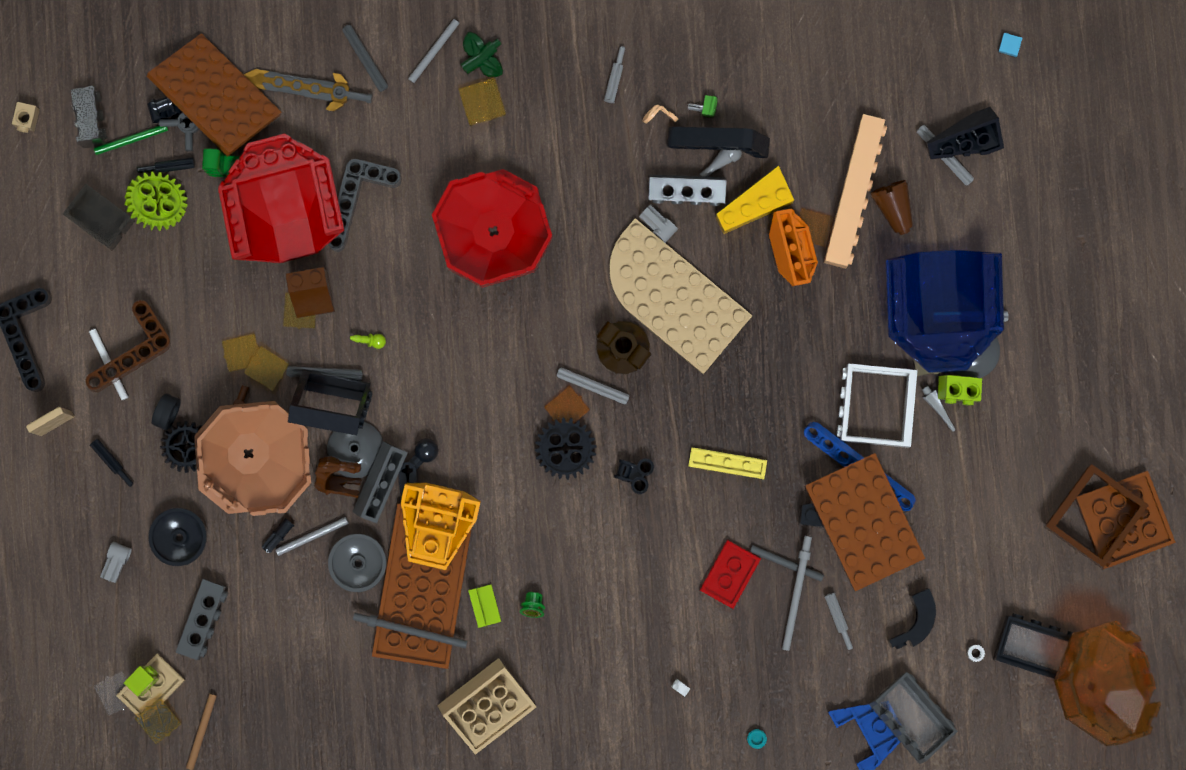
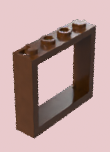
(1069, 499)

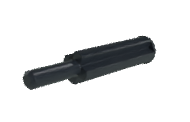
(171, 165)
(110, 460)

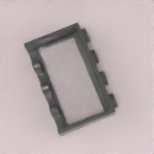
(913, 717)

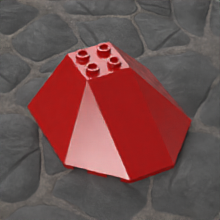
(279, 202)

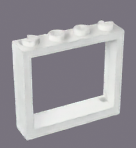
(908, 406)

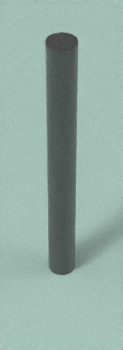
(784, 562)

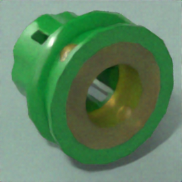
(533, 605)

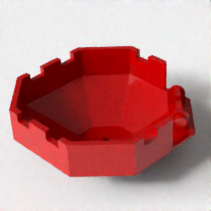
(487, 201)

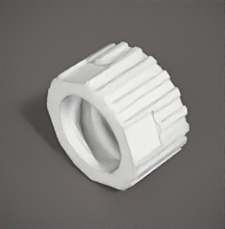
(969, 653)
(680, 687)

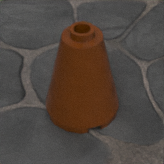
(895, 205)

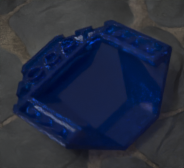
(945, 306)

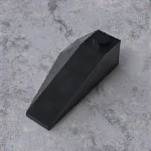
(972, 135)

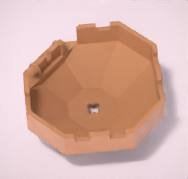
(256, 484)

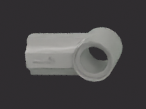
(661, 226)
(117, 558)

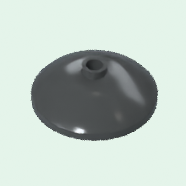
(983, 364)
(368, 444)
(343, 567)

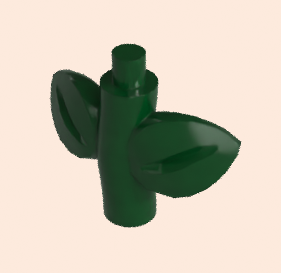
(481, 56)

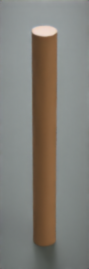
(201, 731)

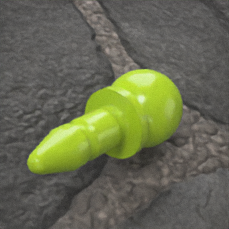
(377, 341)

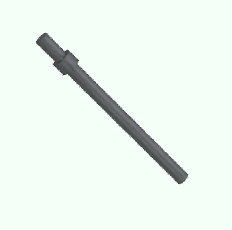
(373, 621)

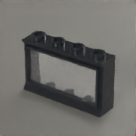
(1031, 646)

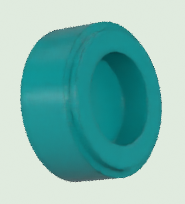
(756, 738)

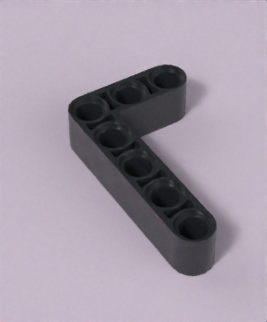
(707, 138)
(20, 336)

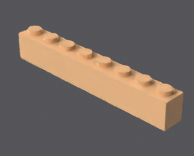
(854, 191)

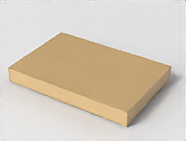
(50, 421)
(168, 682)

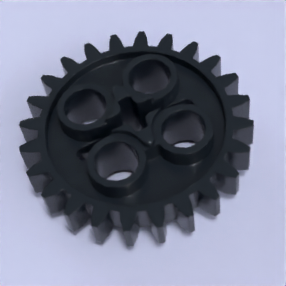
(564, 430)

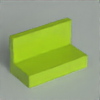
(484, 606)

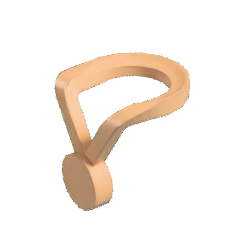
(654, 110)

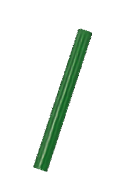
(130, 139)

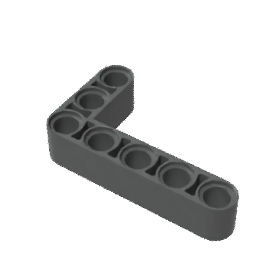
(357, 178)

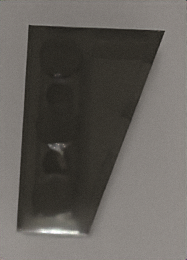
(89, 117)

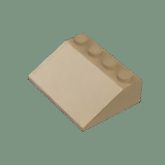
(486, 706)

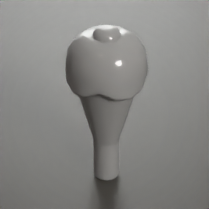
(723, 158)

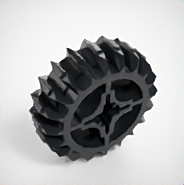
(185, 437)

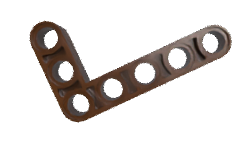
(133, 353)

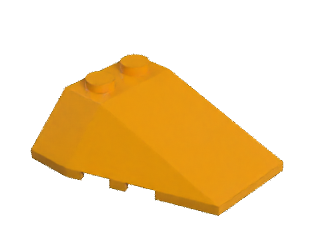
(436, 522)

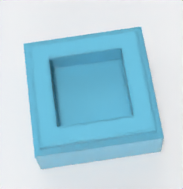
(1010, 44)

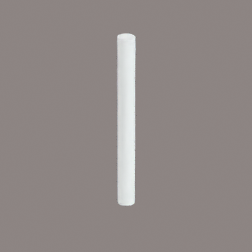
(106, 359)

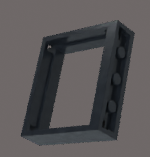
(331, 386)

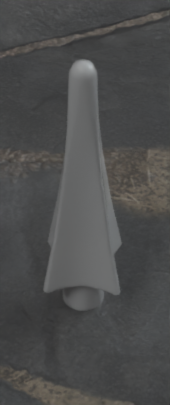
(932, 399)

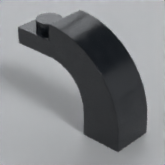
(924, 621)

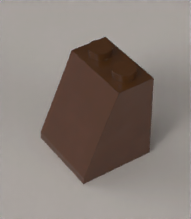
(310, 292)

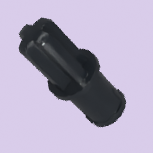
(277, 535)

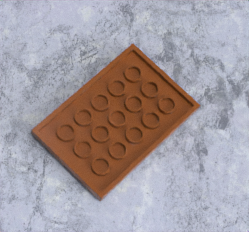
(214, 94)
(864, 522)

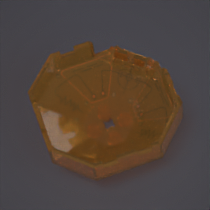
(1123, 686)

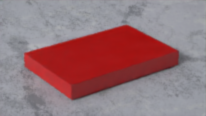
(730, 574)

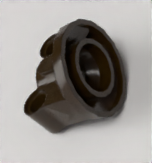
(616, 361)

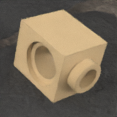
(21, 110)

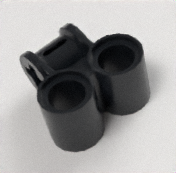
(162, 109)
(633, 473)

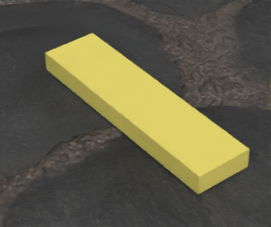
(727, 463)

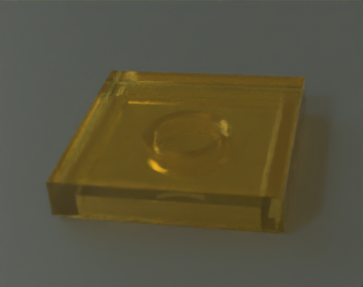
(482, 102)

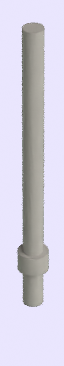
(804, 556)

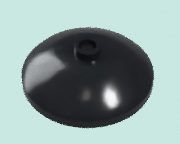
(164, 537)

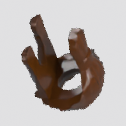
(334, 484)

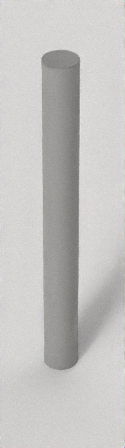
(433, 51)
(311, 536)

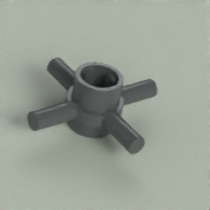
(189, 131)

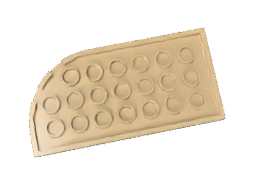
(673, 297)

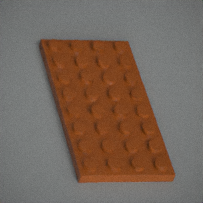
(419, 599)

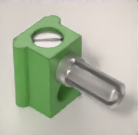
(708, 108)

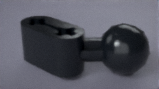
(425, 451)

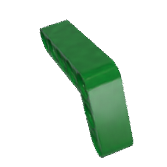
(217, 164)

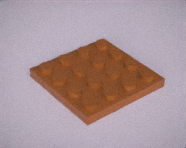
(1108, 512)

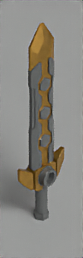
(312, 88)

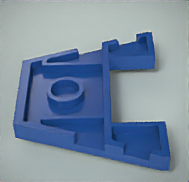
(874, 730)

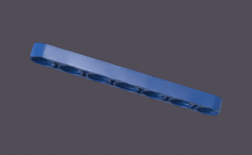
(838, 446)

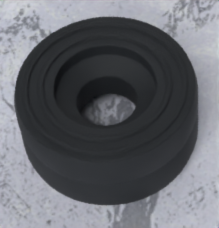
(166, 411)

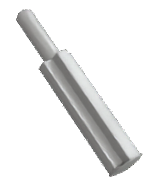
(614, 77)
(838, 618)

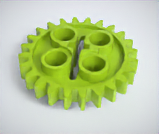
(173, 200)

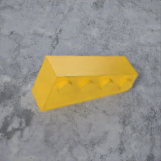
(758, 201)

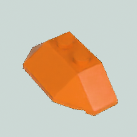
(792, 247)

